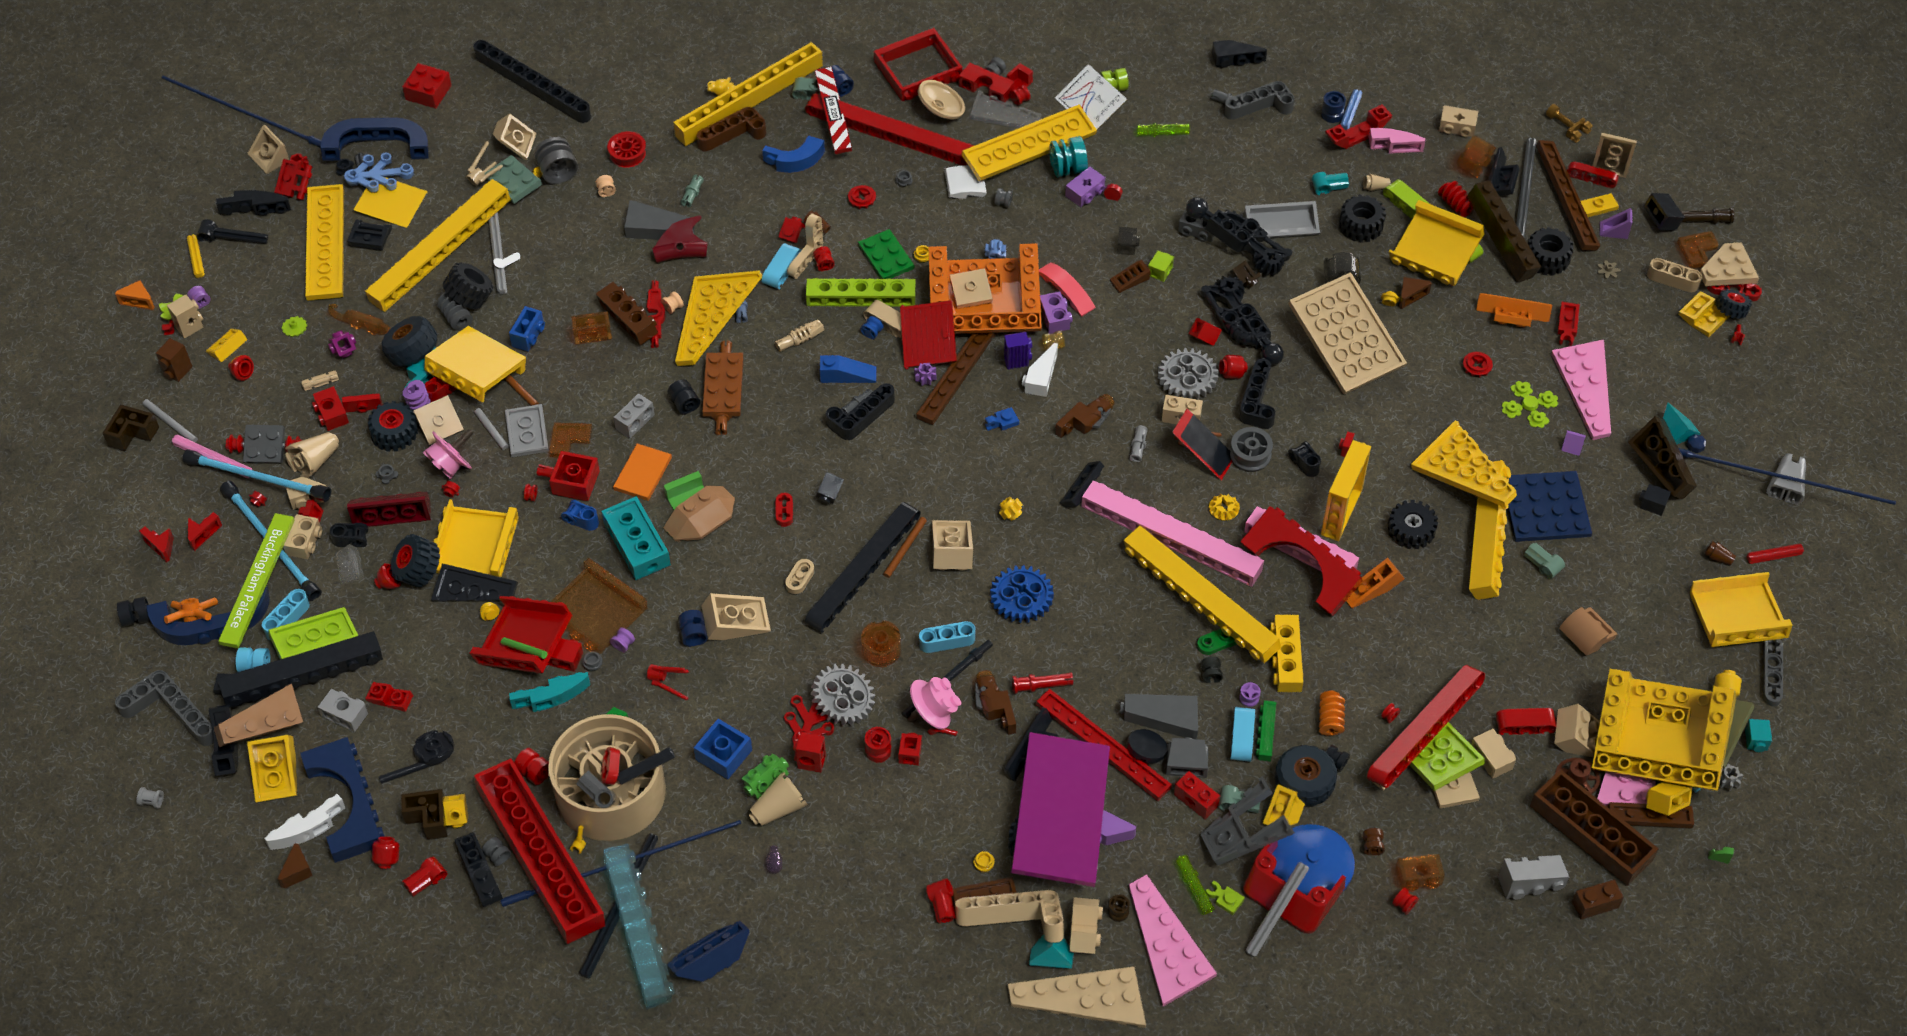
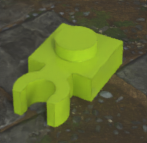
(1226, 899)

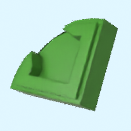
(1721, 855)

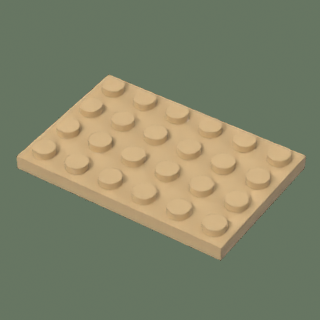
(1347, 333)

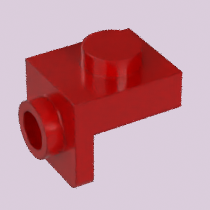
(791, 229)

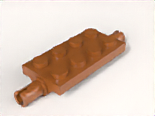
(723, 386)

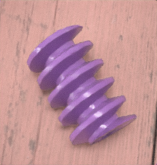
(416, 395)

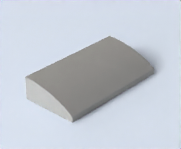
(1286, 218)

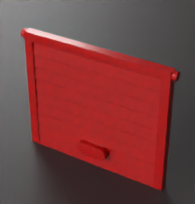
(928, 334)

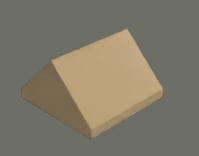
(268, 150)

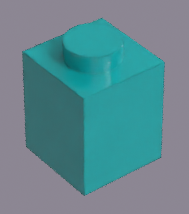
(1758, 735)

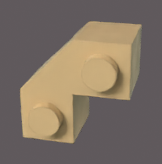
(1084, 925)

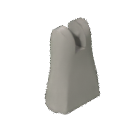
(1795, 490)

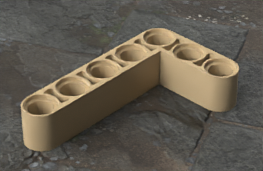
(1014, 908)

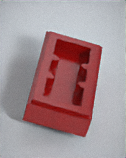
(361, 402)

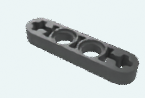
(1775, 671)

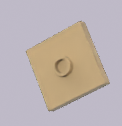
(971, 288)
(438, 417)
(1457, 792)

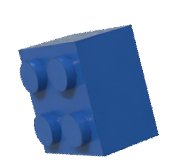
(723, 748)

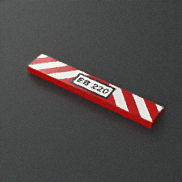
(833, 110)

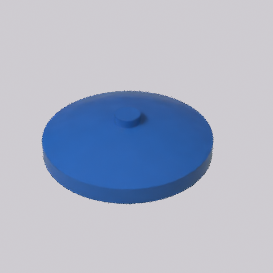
(1319, 849)

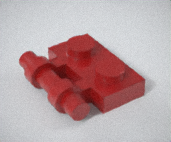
(289, 176)

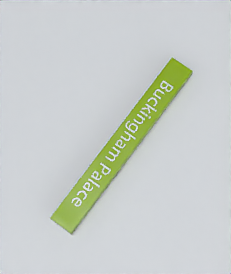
(256, 581)

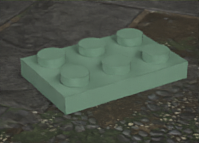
(515, 178)

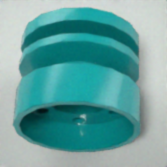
(1064, 157)

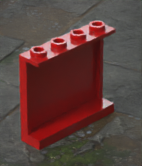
(527, 622)

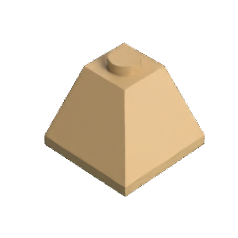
(515, 135)

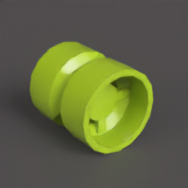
(1117, 79)

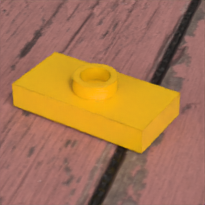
(1600, 205)

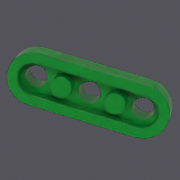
(1217, 642)

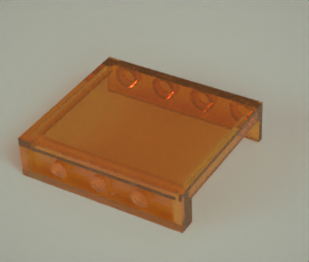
(599, 606)

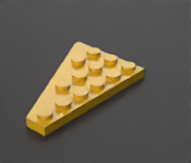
(709, 309)
(1460, 463)

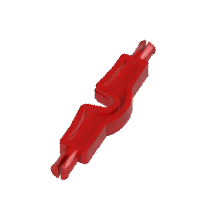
(655, 306)

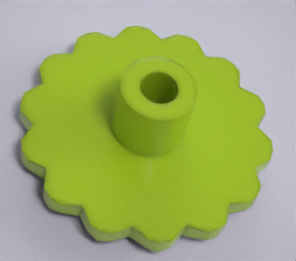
(294, 326)

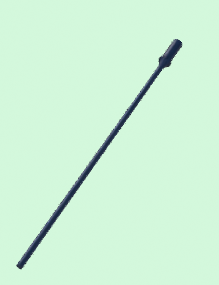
(311, 139)
(1688, 454)
(528, 893)

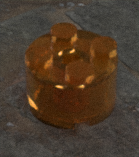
(1476, 156)
(881, 643)

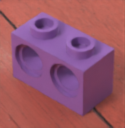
(1055, 312)

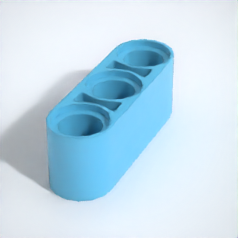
(777, 269)
(289, 606)
(939, 643)
(1243, 734)

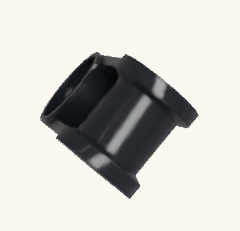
(1306, 459)
(349, 534)

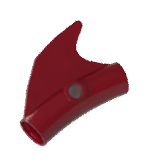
(680, 234)

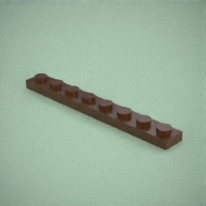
(1568, 195)
(954, 377)

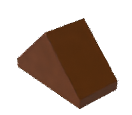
(1413, 290)
(294, 869)

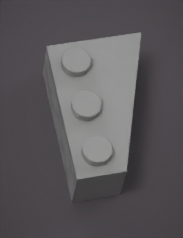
(1532, 876)

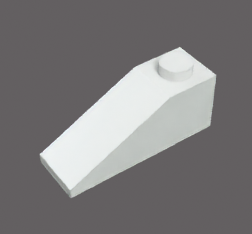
(1040, 373)

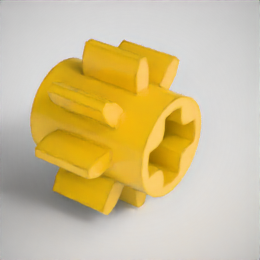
(1010, 508)

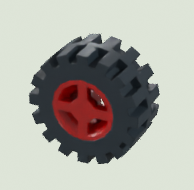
(1733, 303)

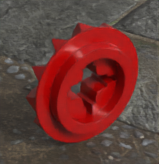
(865, 191)
(1478, 358)

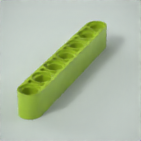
(1406, 199)

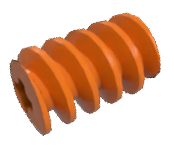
(1331, 713)

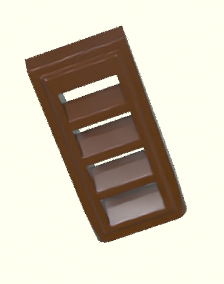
(1139, 269)

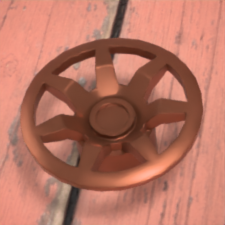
(1580, 772)

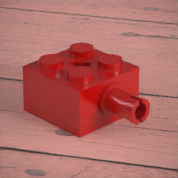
(572, 475)

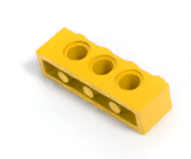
(1293, 680)

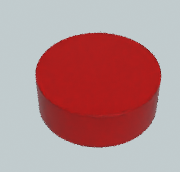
(1113, 192)

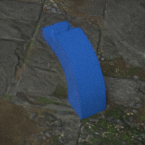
(798, 159)

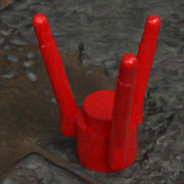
(657, 673)

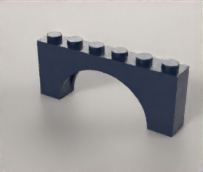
(338, 762)

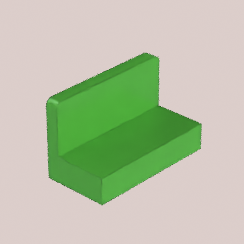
(683, 488)

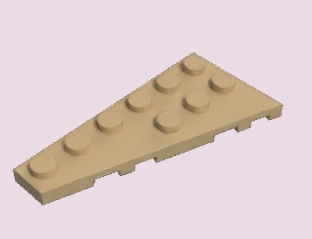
(1093, 995)

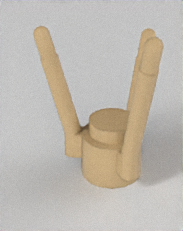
(477, 175)

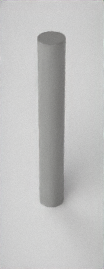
(491, 429)

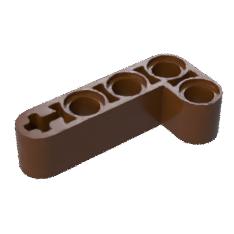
(730, 127)

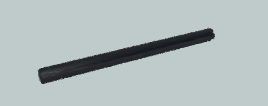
(613, 916)

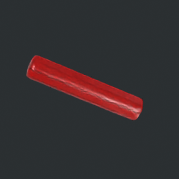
(1775, 553)

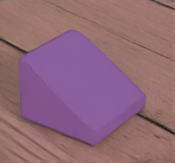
(1573, 443)

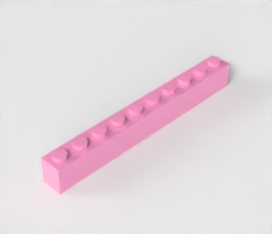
(1173, 533)

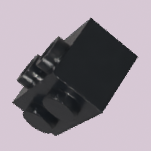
(1663, 211)

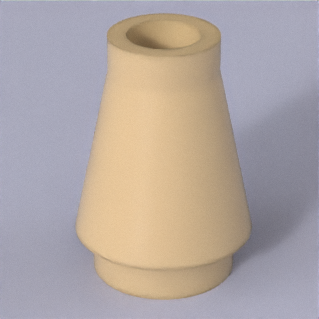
(1375, 182)

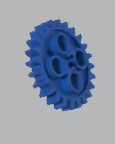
(1021, 594)

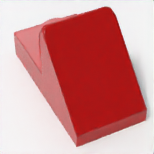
(202, 532)
(161, 543)

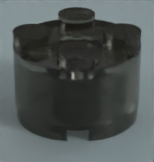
(1340, 265)

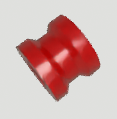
(1020, 95)
(1405, 900)

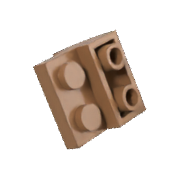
(1587, 630)

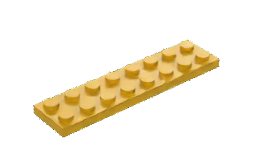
(1027, 142)
(325, 242)

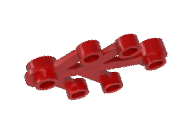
(810, 719)

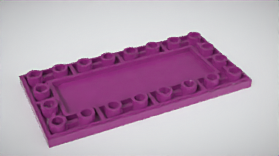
(1061, 810)

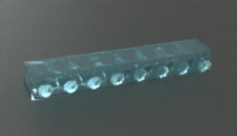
(637, 926)

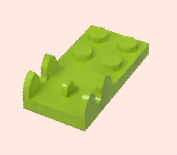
(312, 633)

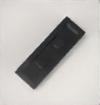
(1081, 484)

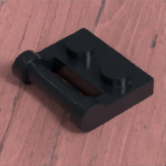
(367, 238)

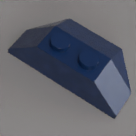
(711, 953)

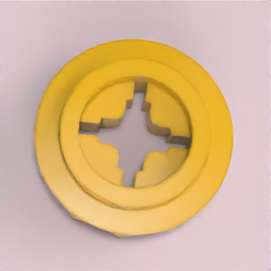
(1219, 512)

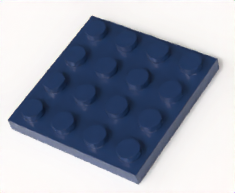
(1548, 507)

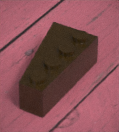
(1661, 454)

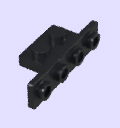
(1502, 176)
(1018, 759)

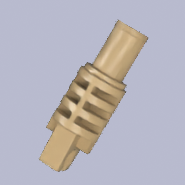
(799, 335)

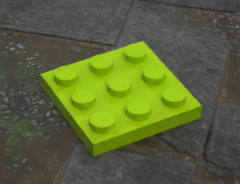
(1446, 758)

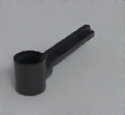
(209, 231)

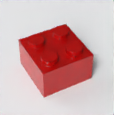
(427, 85)

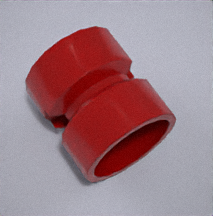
(878, 744)
(532, 765)

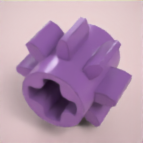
(925, 373)

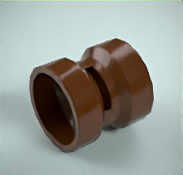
(1373, 841)

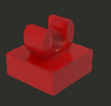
(311, 509)

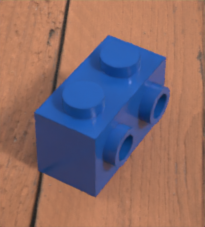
(527, 328)

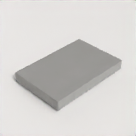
(526, 430)

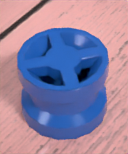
(872, 327)

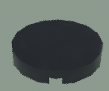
(1147, 746)
(433, 747)

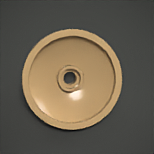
(941, 99)

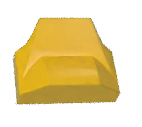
(1284, 803)

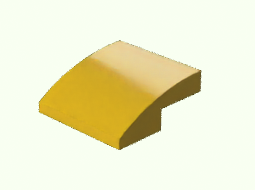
(1703, 314)

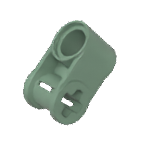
(805, 88)

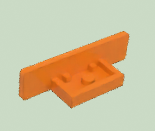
(1513, 310)

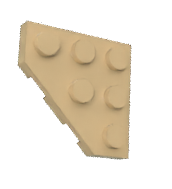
(1729, 267)

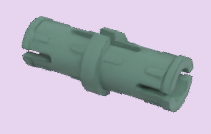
(692, 190)

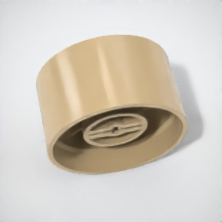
(584, 749)

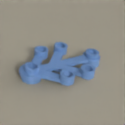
(358, 176)

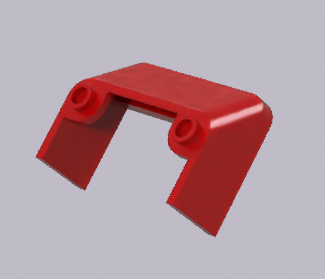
(1303, 910)

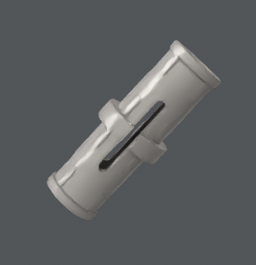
(1138, 443)

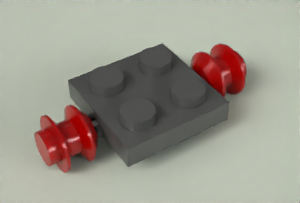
(261, 443)

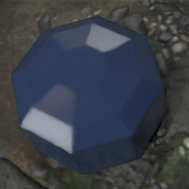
(1696, 443)

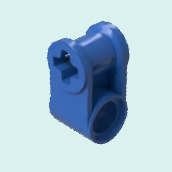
(581, 515)

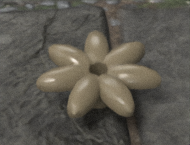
(1608, 269)

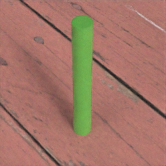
(523, 647)

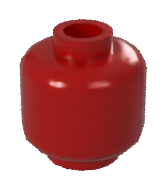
(1233, 366)
(385, 852)

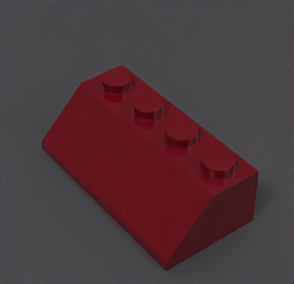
(390, 509)

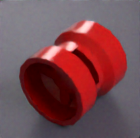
(823, 258)

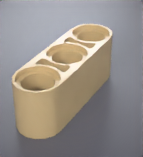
(1674, 275)
(887, 315)

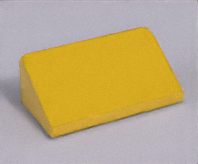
(227, 344)

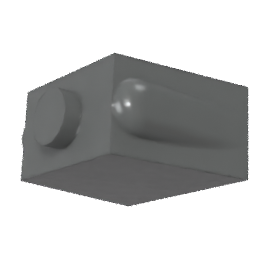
(1187, 755)

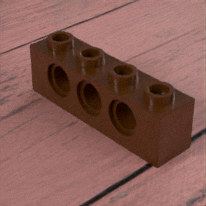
(627, 313)

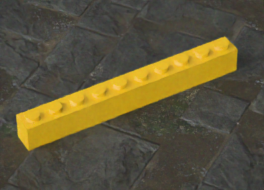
(749, 92)
(438, 245)
(1202, 594)

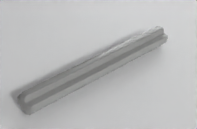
(1277, 909)

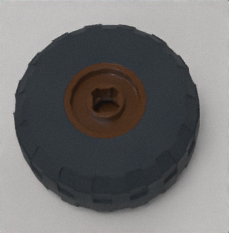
(409, 341)
(1308, 773)

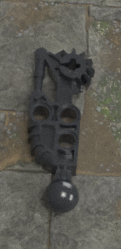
(1241, 235)
(1241, 319)

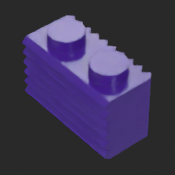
(1017, 350)

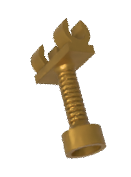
(1572, 133)

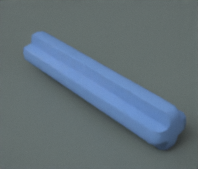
(1351, 109)

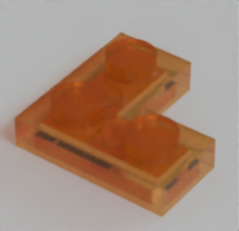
(1694, 247)
(568, 433)

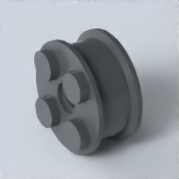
(1251, 449)

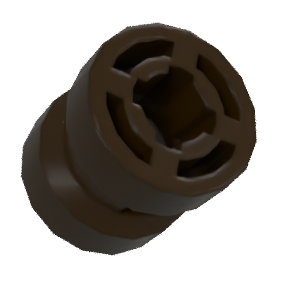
(1116, 912)

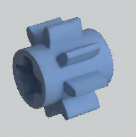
(995, 249)

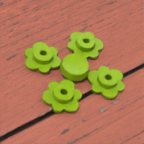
(1530, 403)

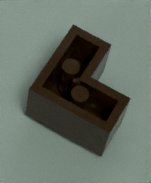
(129, 423)
(426, 808)

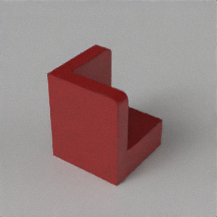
(1021, 76)
(1205, 331)

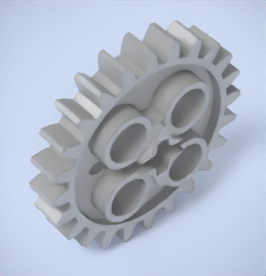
(1188, 374)
(842, 694)

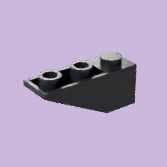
(1236, 53)

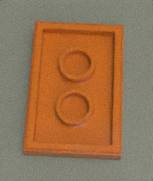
(642, 472)

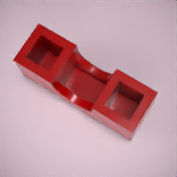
(975, 77)

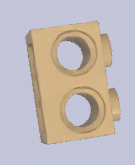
(303, 533)

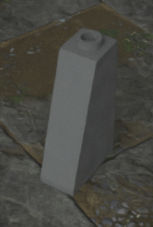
(649, 221)
(1163, 712)

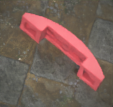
(1068, 287)

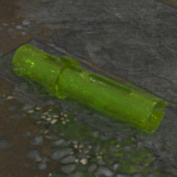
(1163, 129)
(1191, 877)

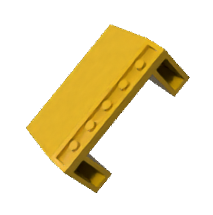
(1664, 731)

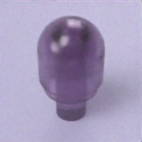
(774, 861)

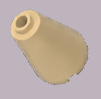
(311, 453)
(777, 801)

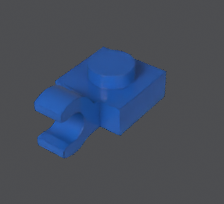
(1003, 419)

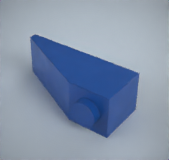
(845, 370)

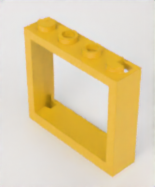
(1345, 490)

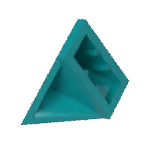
(1679, 424)
(1051, 954)

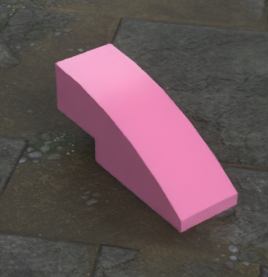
(1395, 140)

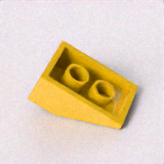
(273, 767)

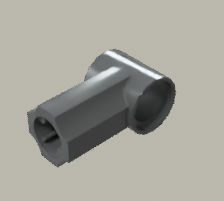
(594, 788)

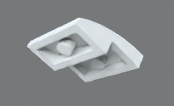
(963, 182)

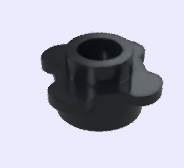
(343, 166)

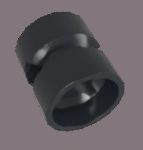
(683, 396)
(126, 611)

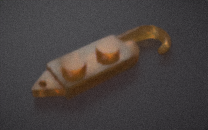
(360, 320)

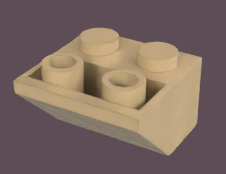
(1576, 731)

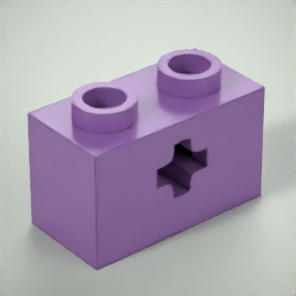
(1085, 187)

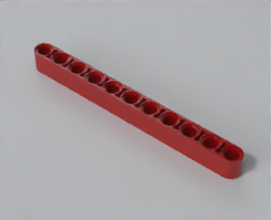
(894, 131)

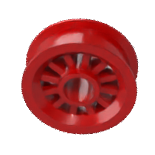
(627, 149)

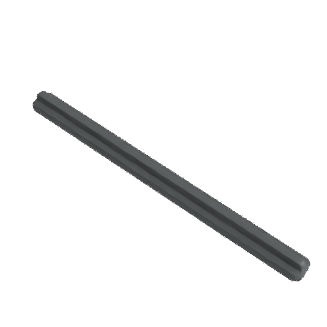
(1526, 185)

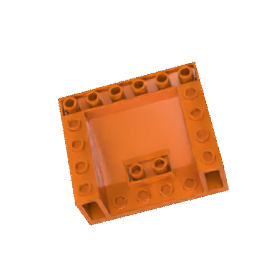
(1012, 285)

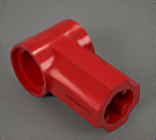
(429, 873)
(940, 895)

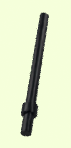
(975, 655)

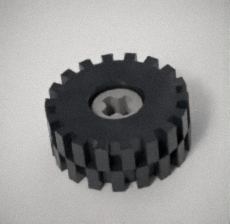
(1403, 531)

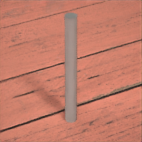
(167, 419)

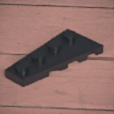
(469, 585)

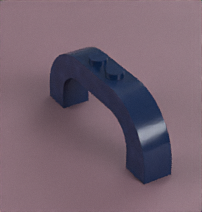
(374, 129)
(199, 630)

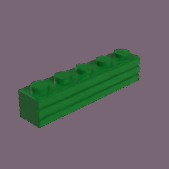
(1266, 731)

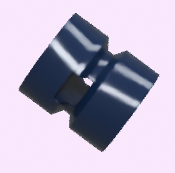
(843, 81)
(1333, 106)
(692, 628)

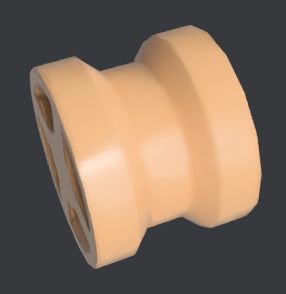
(605, 186)
(672, 302)

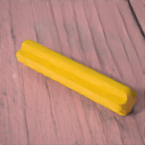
(195, 256)

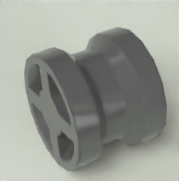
(1003, 197)

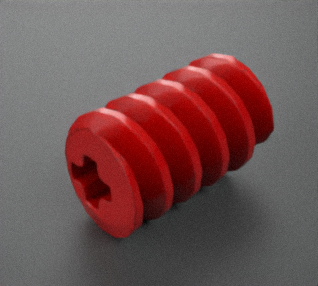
(1456, 198)

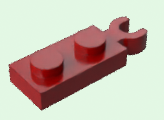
(1568, 322)

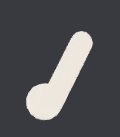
(510, 259)

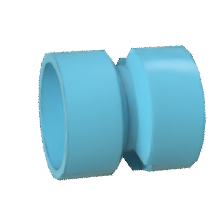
(248, 659)

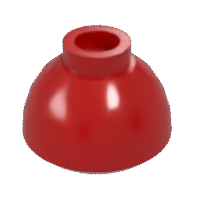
(241, 367)
(385, 578)

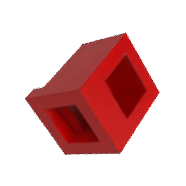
(910, 749)

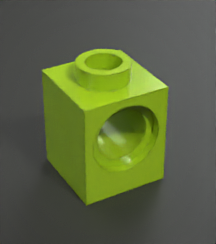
(1161, 265)

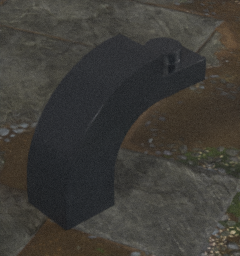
(226, 757)

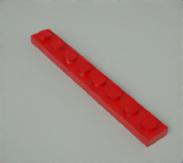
(1119, 756)

